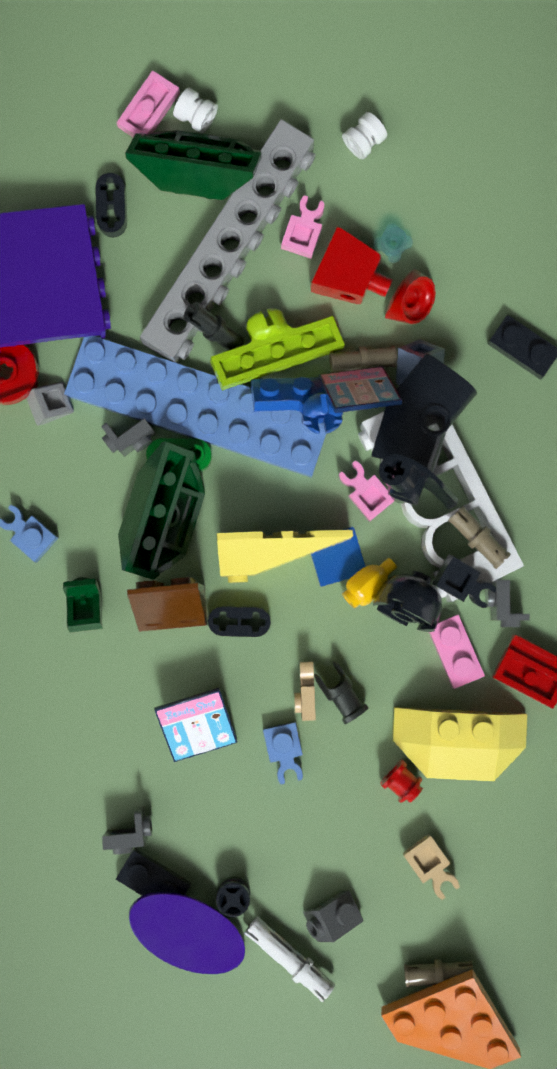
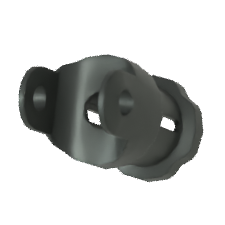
(343, 696)

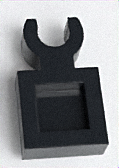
(460, 580)

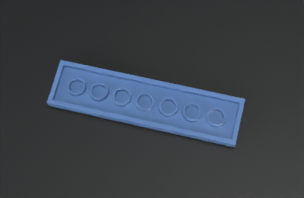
(190, 405)

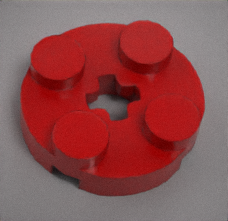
(23, 377)

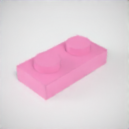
(148, 105)
(456, 652)

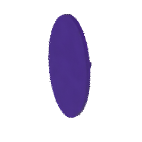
(186, 933)

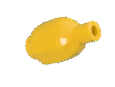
(365, 584)

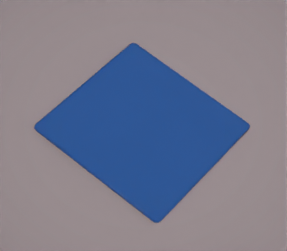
(338, 561)

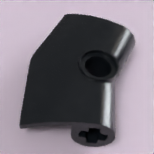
(426, 391)
(408, 478)

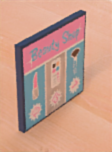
(359, 389)
(196, 724)

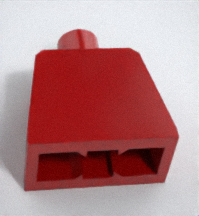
(349, 270)

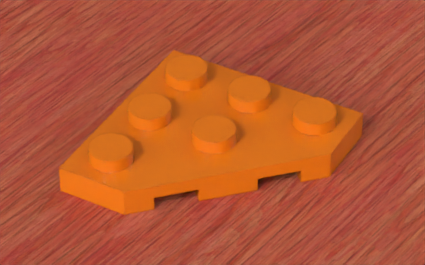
(454, 1022)

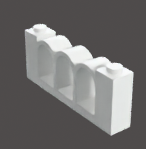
(475, 493)

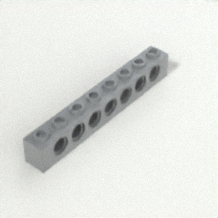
(283, 144)

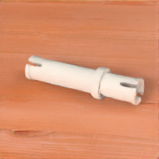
(285, 955)

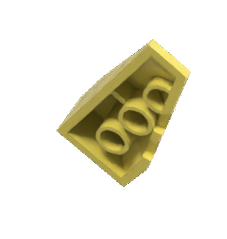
(254, 552)

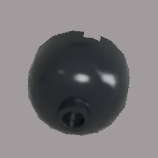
(410, 600)

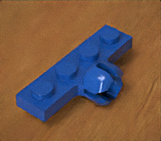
(297, 394)

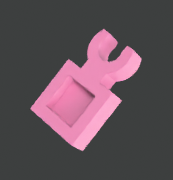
(303, 231)
(369, 495)

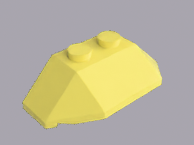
(460, 741)

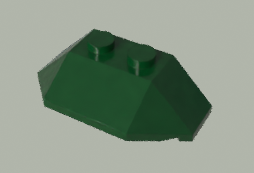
(193, 162)
(161, 512)

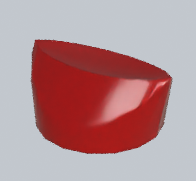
(412, 299)

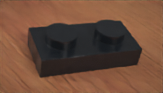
(523, 347)
(149, 876)

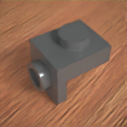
(134, 439)
(500, 605)
(124, 840)
(333, 918)

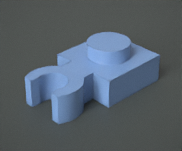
(30, 536)
(283, 746)

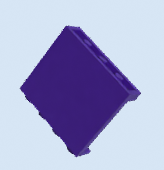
(49, 277)

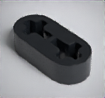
(118, 204)
(240, 613)

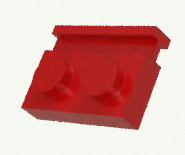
(529, 671)

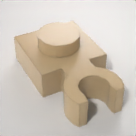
(306, 699)
(429, 862)

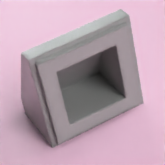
(49, 403)

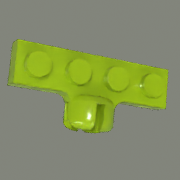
(275, 348)

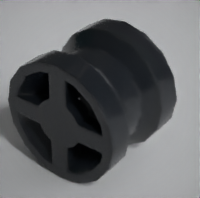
(233, 903)

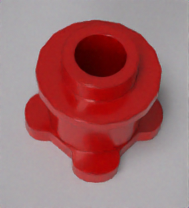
(402, 782)

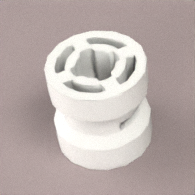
(195, 110)
(364, 135)

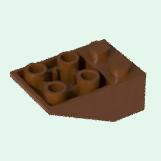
(168, 606)

